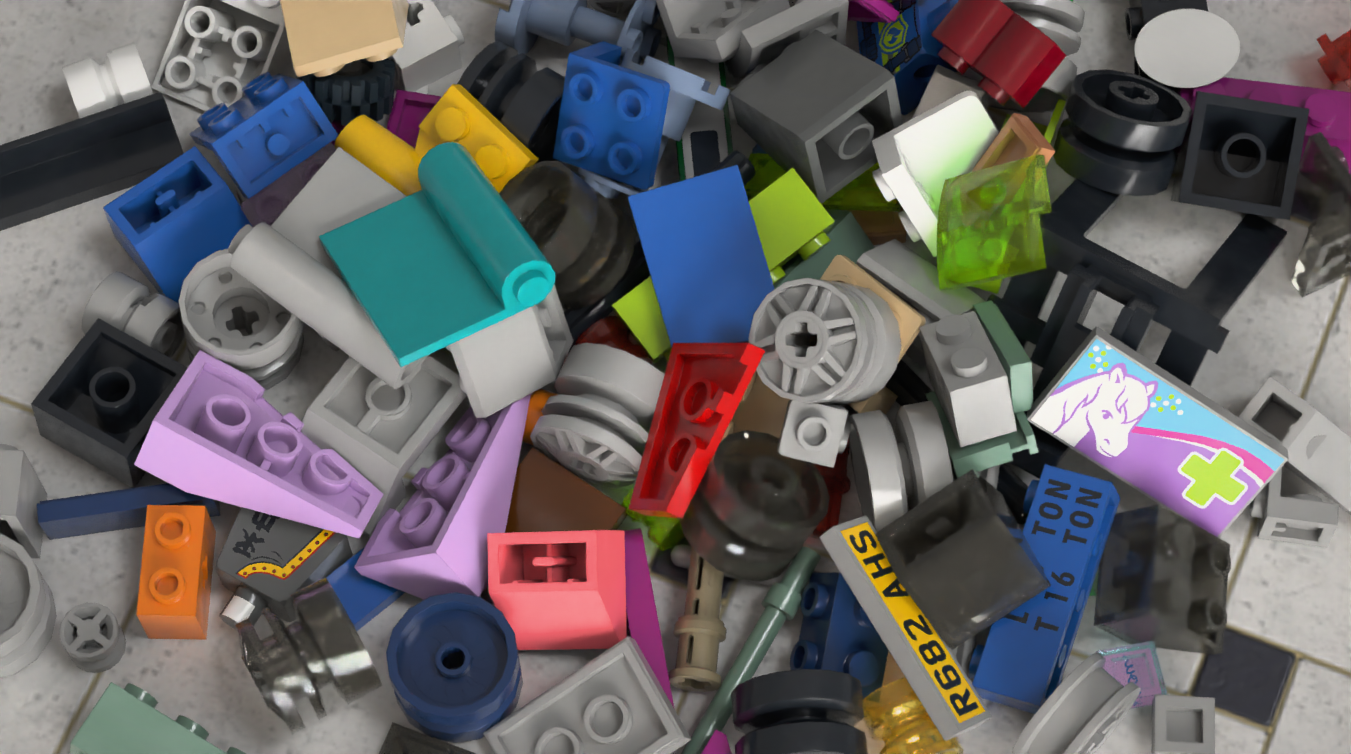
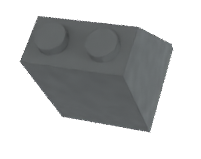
(819, 111)

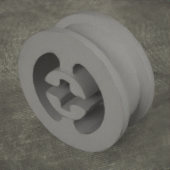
(1078, 712)

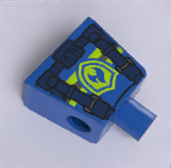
(907, 46)

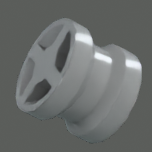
(85, 626)

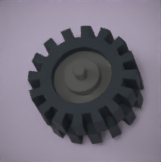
(355, 90)

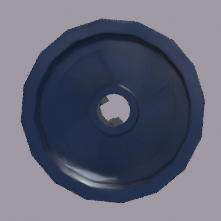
(448, 634)

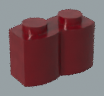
(998, 47)

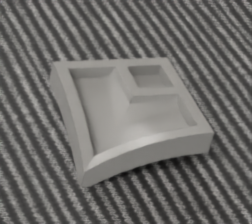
(769, 38)

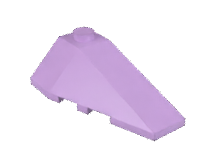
(236, 448)
(442, 530)

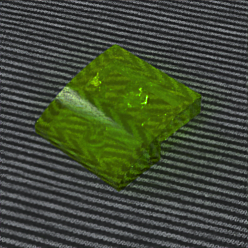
(992, 223)

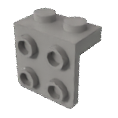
(713, 26)

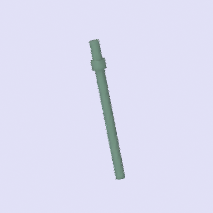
(780, 605)

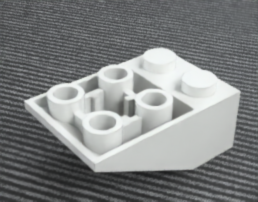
(221, 49)

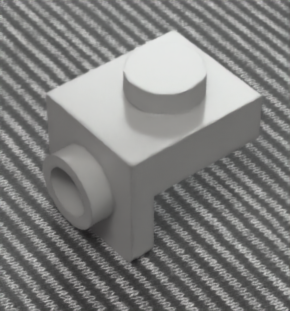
(814, 432)

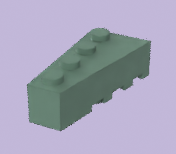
(129, 724)

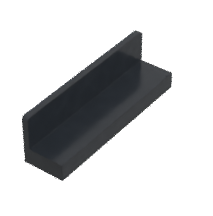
(85, 159)

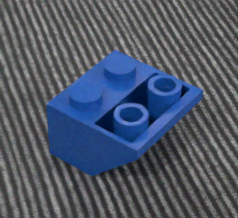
(175, 220)

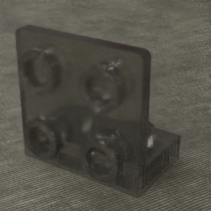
(1326, 194)

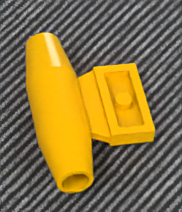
(453, 119)

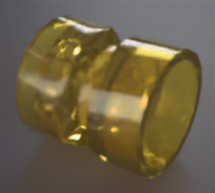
(902, 722)

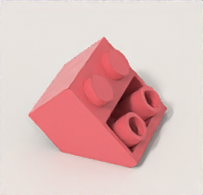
(560, 587)

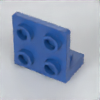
(611, 117)
(265, 131)

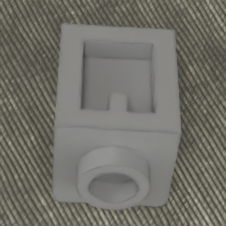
(1294, 518)

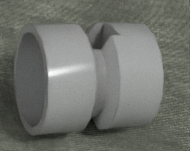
(131, 309)

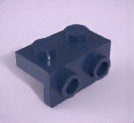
(838, 633)

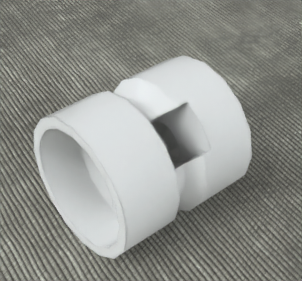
(107, 85)

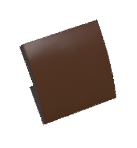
(556, 500)

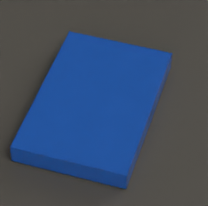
(703, 256)

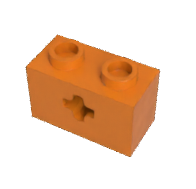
(176, 572)

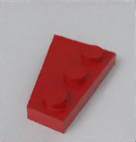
(689, 421)

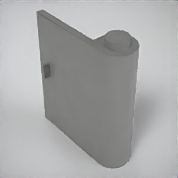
(300, 276)

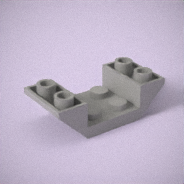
(383, 427)

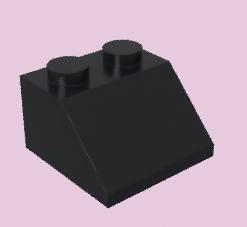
(1240, 155)
(106, 399)

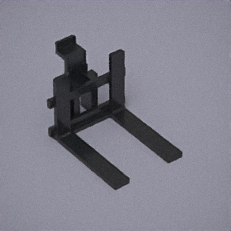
(1189, 312)

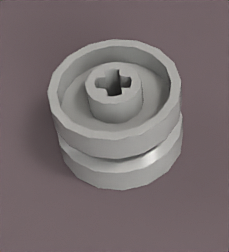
(900, 468)
(25, 609)

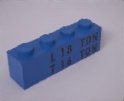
(1032, 643)

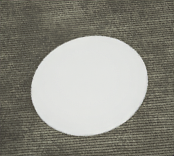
(1187, 48)

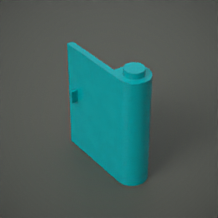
(440, 259)

